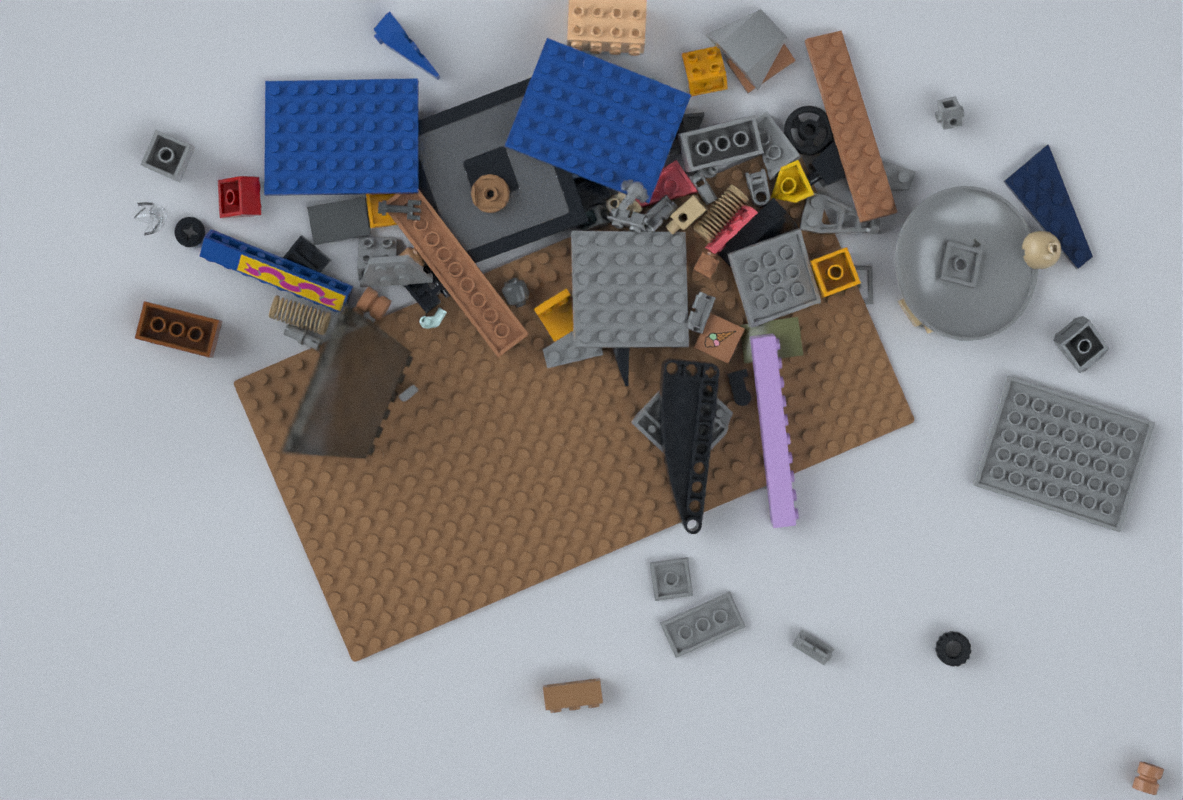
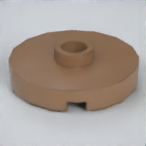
(480, 193)

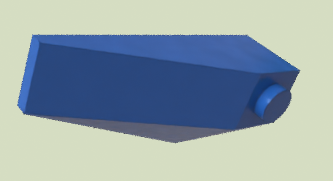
(395, 38)

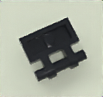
(426, 296)

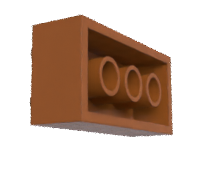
(178, 329)

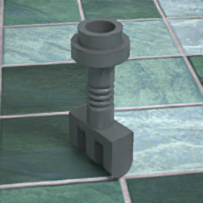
(409, 210)

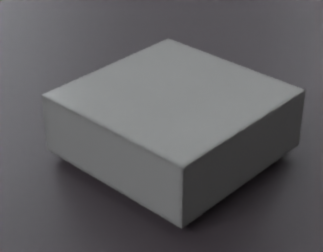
(408, 393)

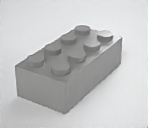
(720, 143)

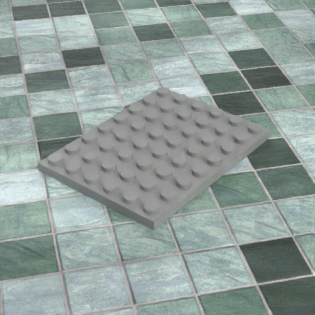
(1063, 453)

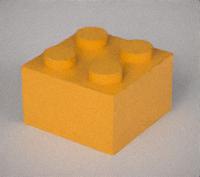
(834, 272)

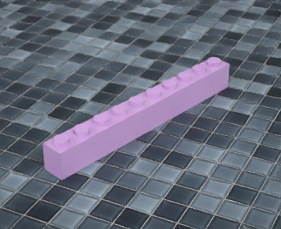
(773, 430)

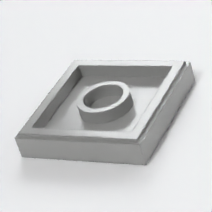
(671, 579)

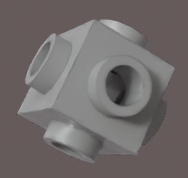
(949, 113)

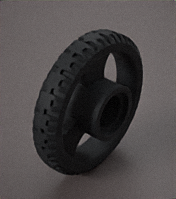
(794, 122)

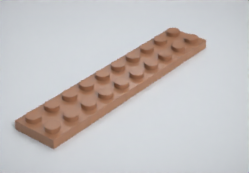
(850, 126)
(459, 275)

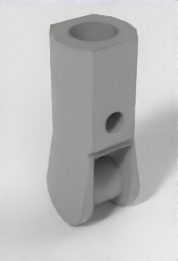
(705, 190)

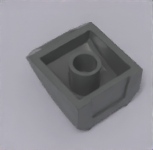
(1081, 343)

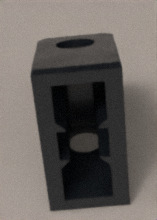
(826, 167)

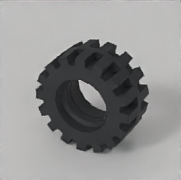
(941, 646)

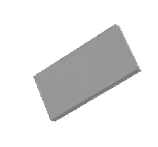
(702, 624)

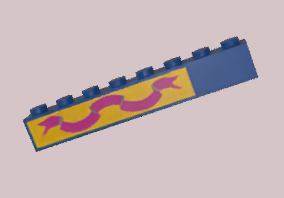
(275, 271)

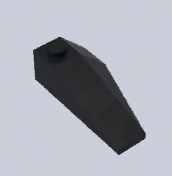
(766, 224)

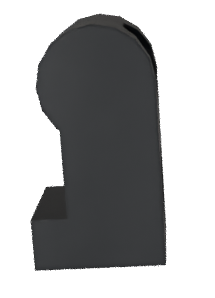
(738, 387)

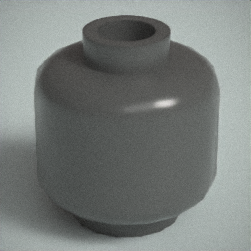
(515, 292)

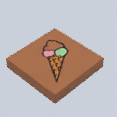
(719, 338)

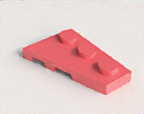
(673, 183)
(732, 228)

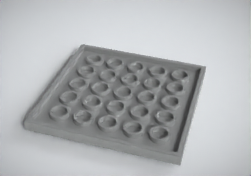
(629, 289)

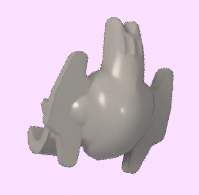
(635, 191)

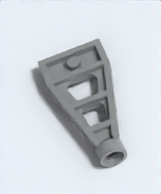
(813, 213)

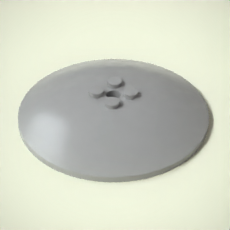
(994, 277)

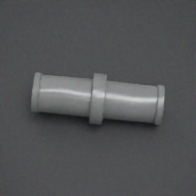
(303, 337)

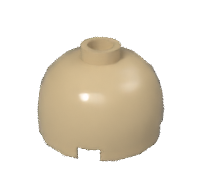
(1041, 249)

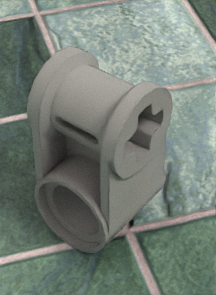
(758, 186)

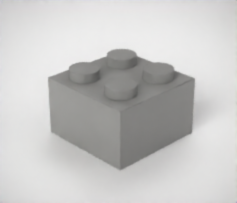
(167, 156)

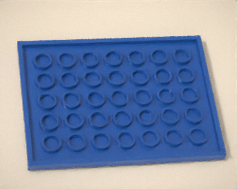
(597, 119)
(341, 137)

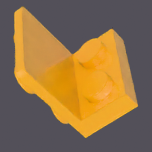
(705, 71)
(557, 314)

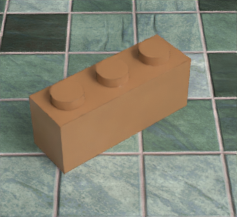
(573, 695)

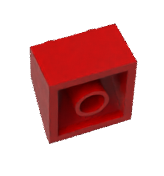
(239, 197)

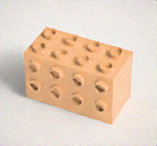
(607, 26)

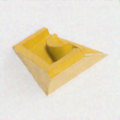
(792, 184)

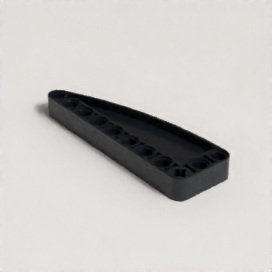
(680, 419)

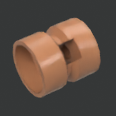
(375, 305)
(1148, 778)

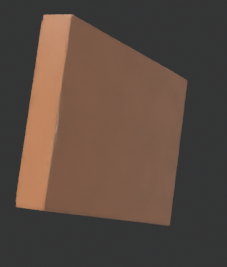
(782, 61)

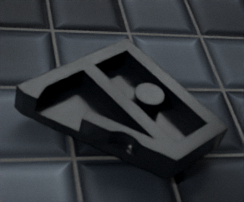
(307, 255)

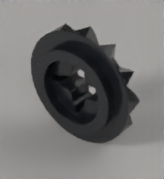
(186, 223)

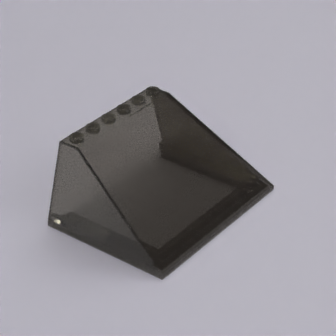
(349, 390)

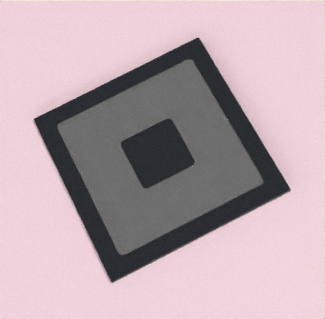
(470, 143)

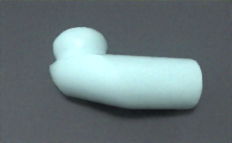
(433, 321)

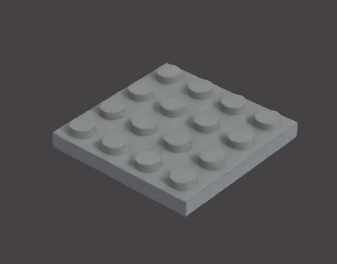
(774, 277)

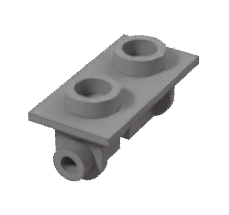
(659, 212)
(635, 223)
(698, 319)
(813, 647)

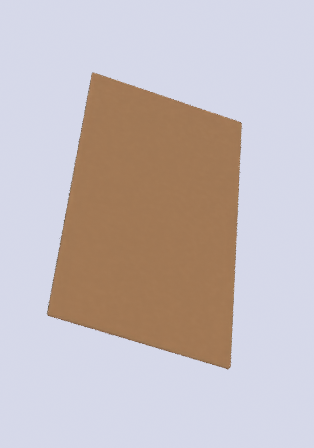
(535, 468)

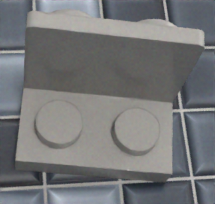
(374, 247)

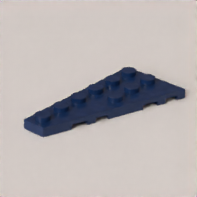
(1045, 197)

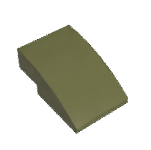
(785, 329)

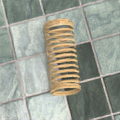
(697, 227)
(274, 306)

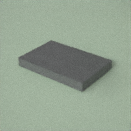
(339, 221)

